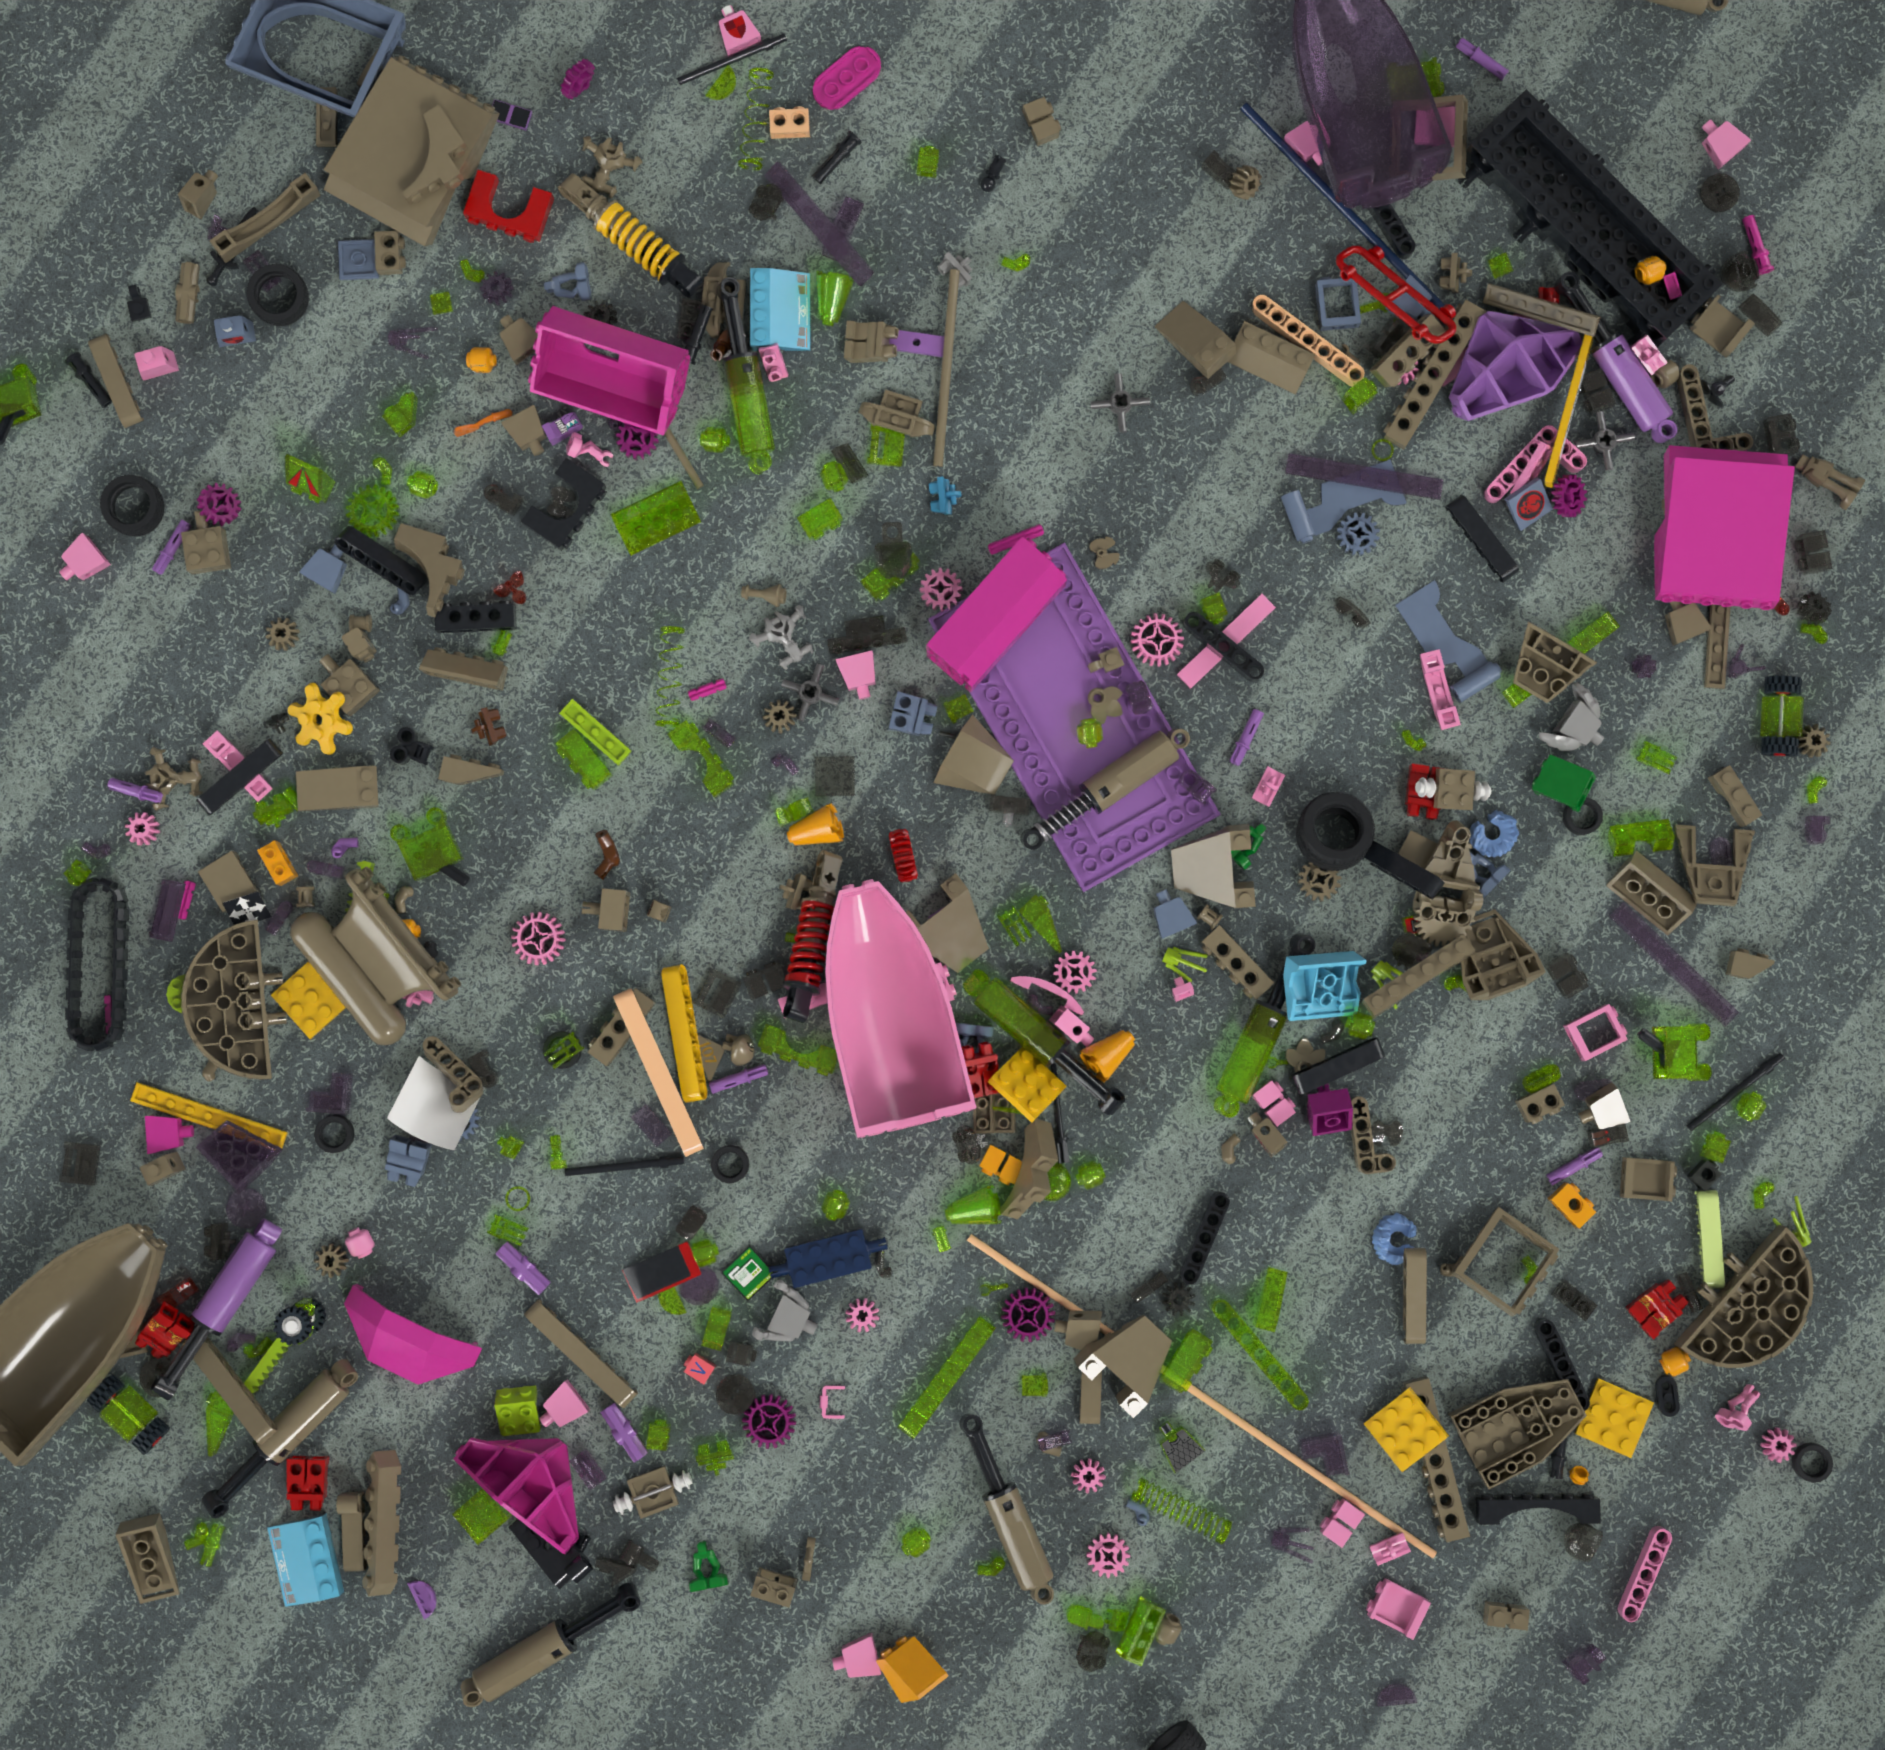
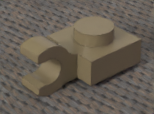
(1108, 661)

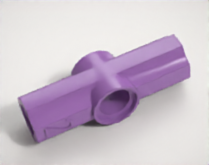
(522, 1268)
(623, 1432)

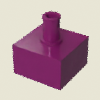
(1329, 1111)

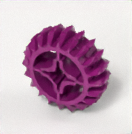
(1017, 1301)
(764, 1413)

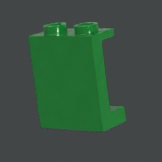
(1563, 782)

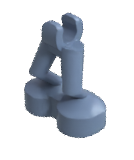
(582, 287)
(1496, 876)
(979, 1031)

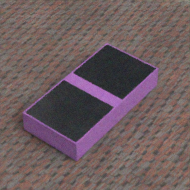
(512, 115)

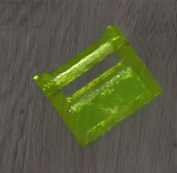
(892, 447)

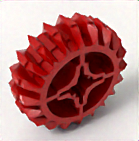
(903, 855)

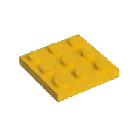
(308, 1000)
(1027, 1084)
(1614, 1418)
(1406, 1429)

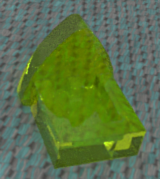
(958, 708)
(1035, 1385)

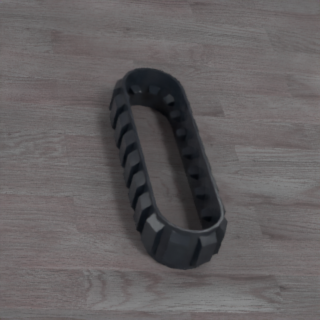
(75, 955)

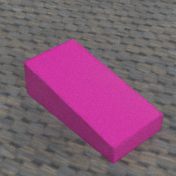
(1672, 285)

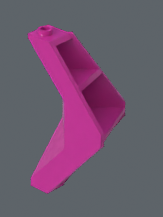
(529, 1481)

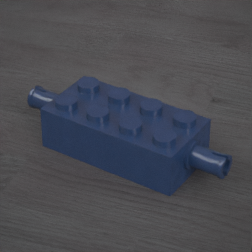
(828, 1258)

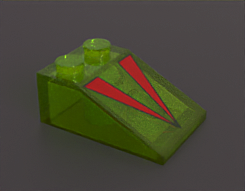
(307, 479)

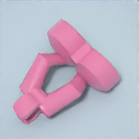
(576, 447)
(1734, 1418)

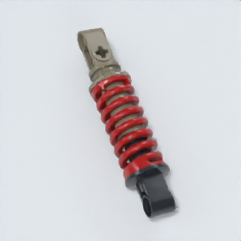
(810, 939)

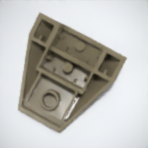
(1500, 959)

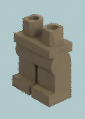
(869, 342)

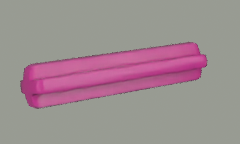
(1010, 541)

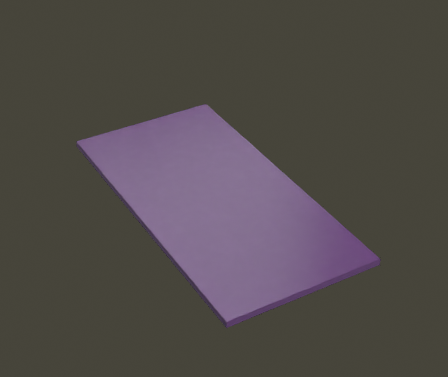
(1034, 709)

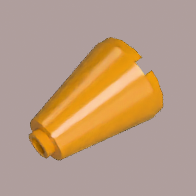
(817, 828)
(1107, 1054)

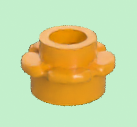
(1579, 1475)

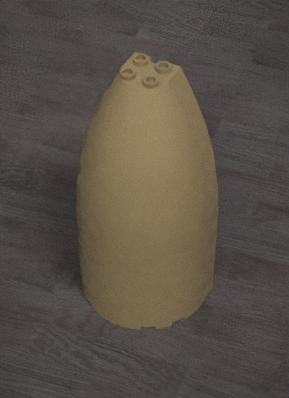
(69, 1332)

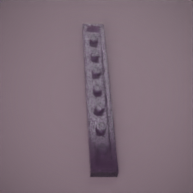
(820, 224)
(1364, 476)
(1673, 964)

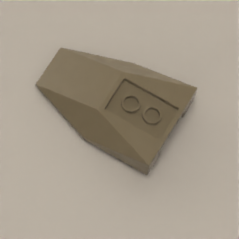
(1516, 1427)

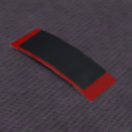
(661, 1272)

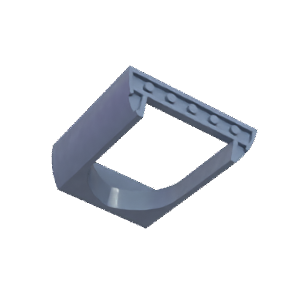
(251, 57)

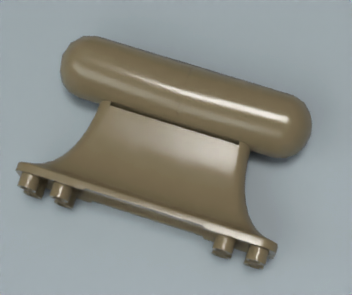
(371, 959)

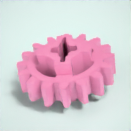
(949, 589)
(1066, 982)
(1114, 1548)

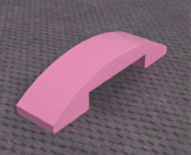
(1438, 690)
(230, 757)
(1070, 1004)

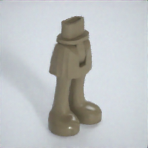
(1819, 470)

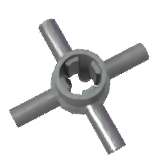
(1121, 410)
(1601, 447)
(807, 701)

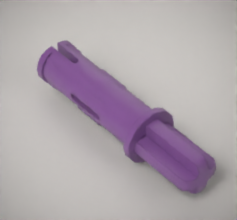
(1482, 58)
(170, 548)
(1246, 737)
(142, 792)
(738, 1078)
(1574, 1165)

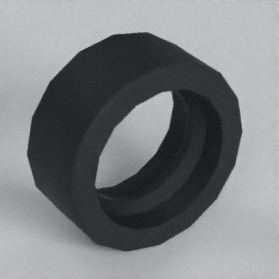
(1598, 818)
(547, 1045)
(319, 1139)
(715, 1167)
(1827, 1459)

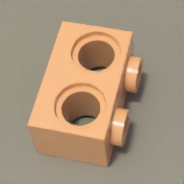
(789, 128)

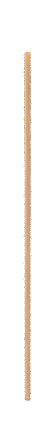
(1218, 1407)

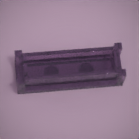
(167, 910)

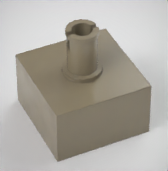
(611, 911)

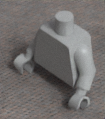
(789, 1317)

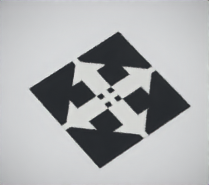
(247, 908)

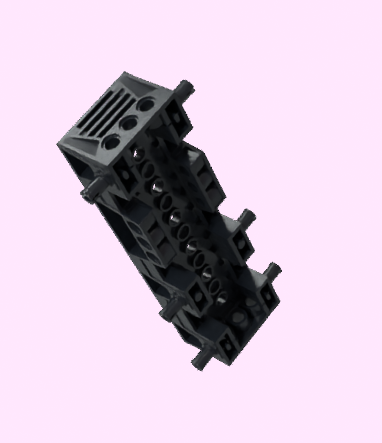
(1604, 207)

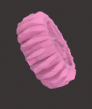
(1149, 640)
(536, 929)

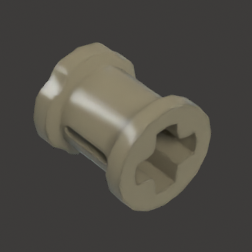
(361, 622)
(305, 897)
(1209, 917)

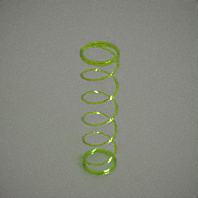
(751, 160)
(669, 629)

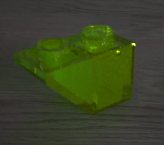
(403, 414)

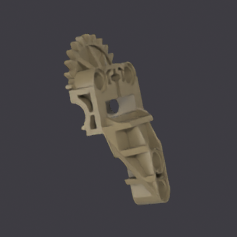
(1456, 869)

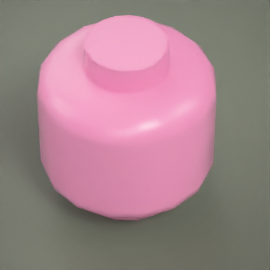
(359, 1242)

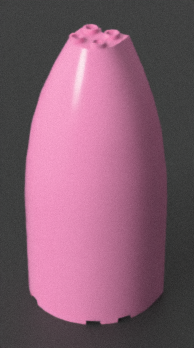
(890, 1017)

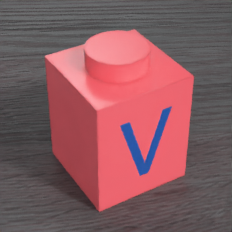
(699, 1368)

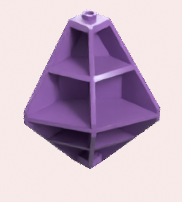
(1511, 363)

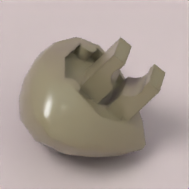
(741, 1048)

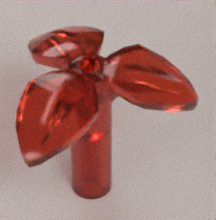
(511, 586)

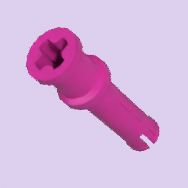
(1759, 253)

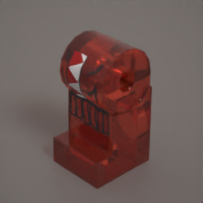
(179, 1293)

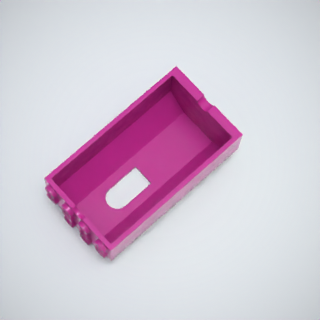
(635, 389)
(996, 614)

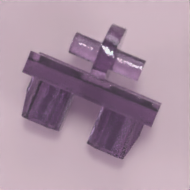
(587, 1469)

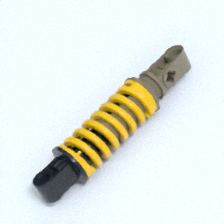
(631, 238)

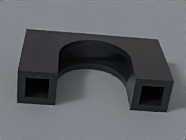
(560, 531)

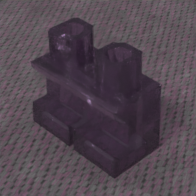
(1584, 1661)

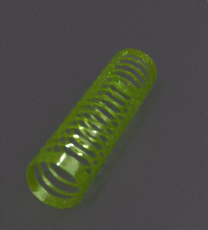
(1220, 1538)

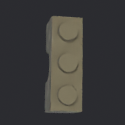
(1741, 804)

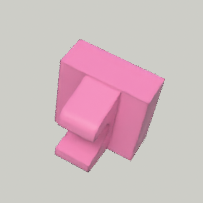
(1182, 990)

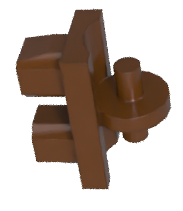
(487, 717)

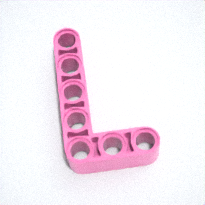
(1525, 455)

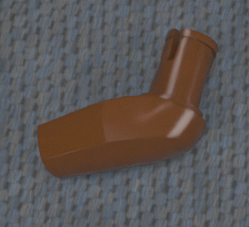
(721, 347)
(610, 853)

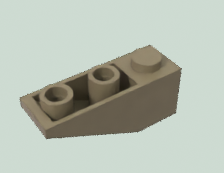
(463, 772)

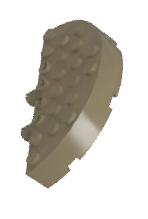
(227, 1002)
(1756, 1309)

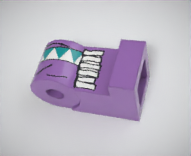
(562, 428)

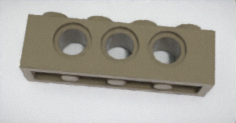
(1384, 370)
(1261, 981)
(597, 1047)

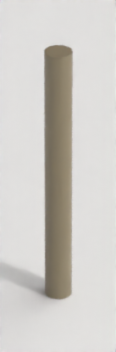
(683, 459)

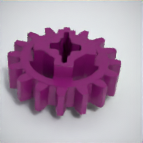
(577, 79)
(631, 442)
(1569, 495)
(211, 496)

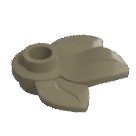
(1107, 705)
(1304, 1055)

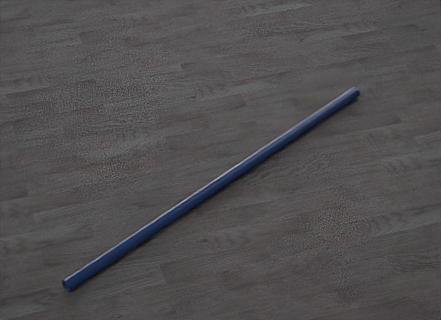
(1350, 215)

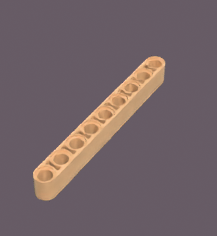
(658, 1072)

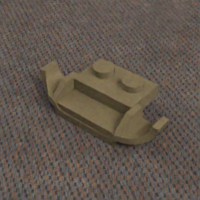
(710, 298)
(897, 414)

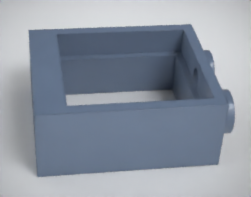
(1338, 322)

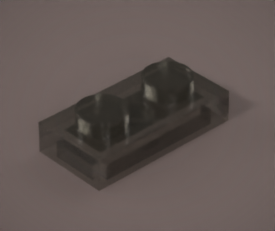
(850, 463)

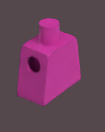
(165, 1133)

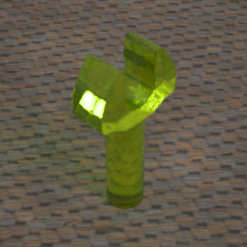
(1373, 306)

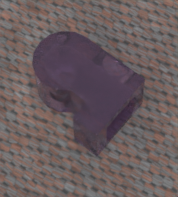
(1815, 830)

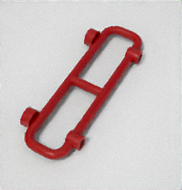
(1375, 256)

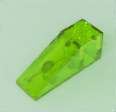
(1040, 918)
(1270, 1300)
(217, 1421)

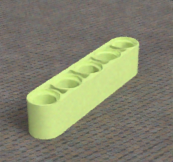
(1710, 1238)

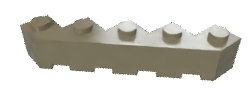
(382, 1523)

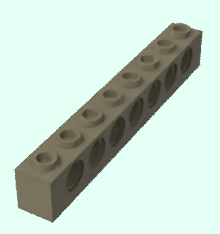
(1401, 437)
(1458, 1527)

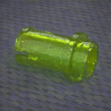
(501, 644)
(291, 796)
(941, 1238)

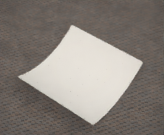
(425, 1107)

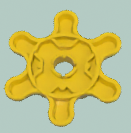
(331, 720)

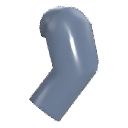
(402, 603)
(1140, 1510)

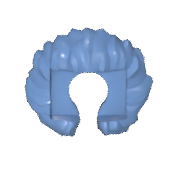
(1503, 843)
(1383, 1233)

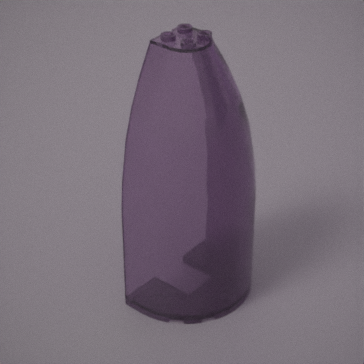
(1366, 101)

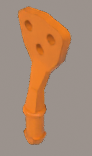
(462, 430)

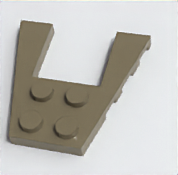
(1710, 882)

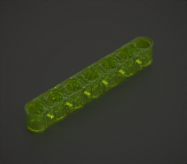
(1582, 641)
(1264, 1362)
(946, 1377)

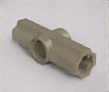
(187, 292)

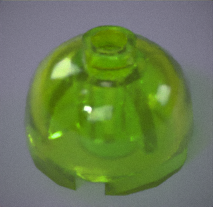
(1059, 1182)

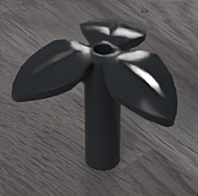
(1716, 389)

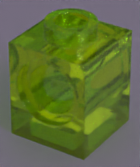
(927, 161)
(1214, 608)
(1715, 1147)
(658, 1435)

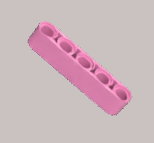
(1645, 1584)

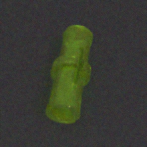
(212, 1545)

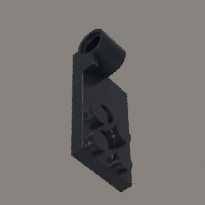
(556, 1565)

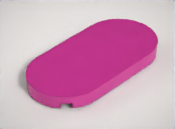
(846, 77)

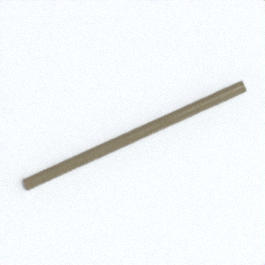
(946, 367)

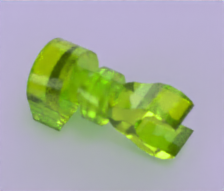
(558, 1163)

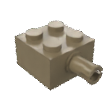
(205, 547)
(350, 681)

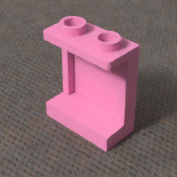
(1398, 1607)

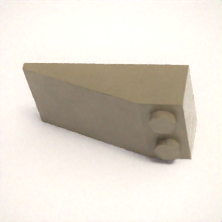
(1197, 339)
(337, 788)
(148, 1557)

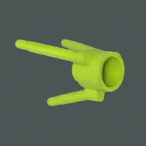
(1173, 958)
(1383, 970)
(1800, 1233)

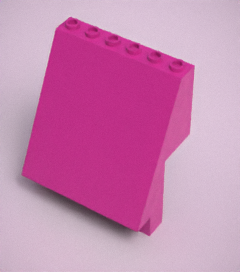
(1723, 527)

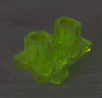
(274, 813)
(706, 1457)

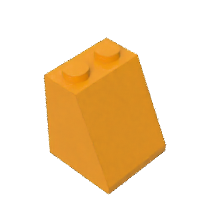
(910, 1669)

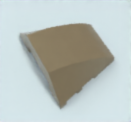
(1548, 664)
(974, 761)

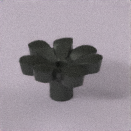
(277, 722)

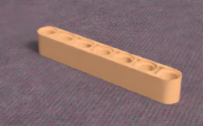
(1305, 332)

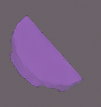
(424, 1597)

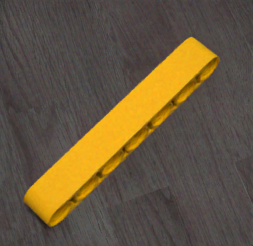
(684, 1033)

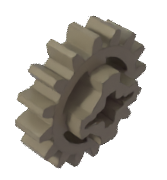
(1323, 888)

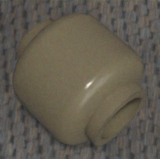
(1666, 375)
(1168, 1629)

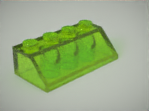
(655, 518)

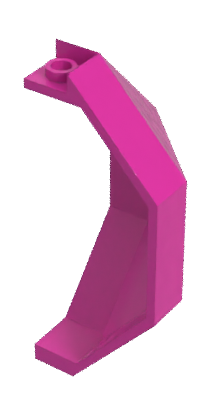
(403, 1344)

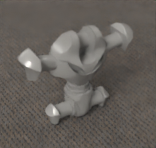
(781, 630)

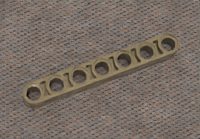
(580, 1354)
(234, 1392)

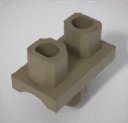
(1453, 264)
(800, 883)

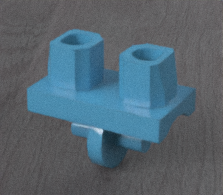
(947, 496)

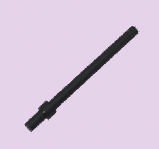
(767, 44)
(1765, 1068)
(662, 1162)

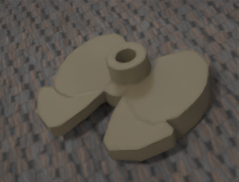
(1100, 547)

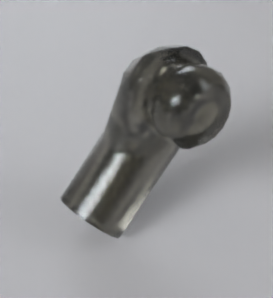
(880, 1265)

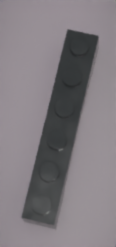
(1493, 1509)

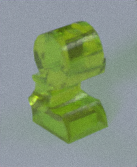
(793, 812)

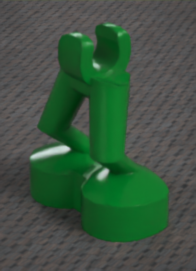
(1241, 857)
(714, 1580)

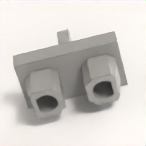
(959, 263)

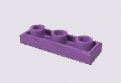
(929, 344)

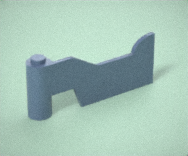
(1335, 500)
(1434, 634)

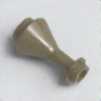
(775, 594)

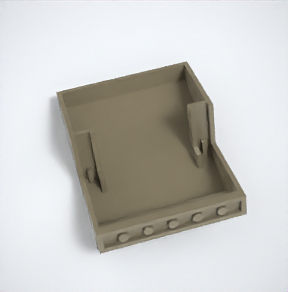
(392, 143)

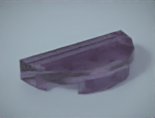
(1396, 1695)

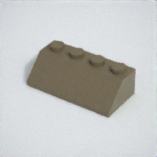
(1271, 357)
(464, 669)
(1652, 893)

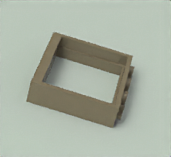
(1460, 137)
(1538, 1275)

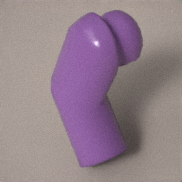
(342, 845)

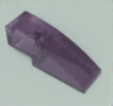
(846, 221)

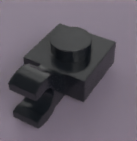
(138, 307)

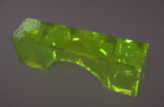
(686, 738)
(775, 1041)

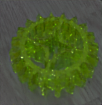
(367, 516)

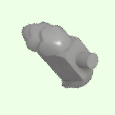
(1578, 723)

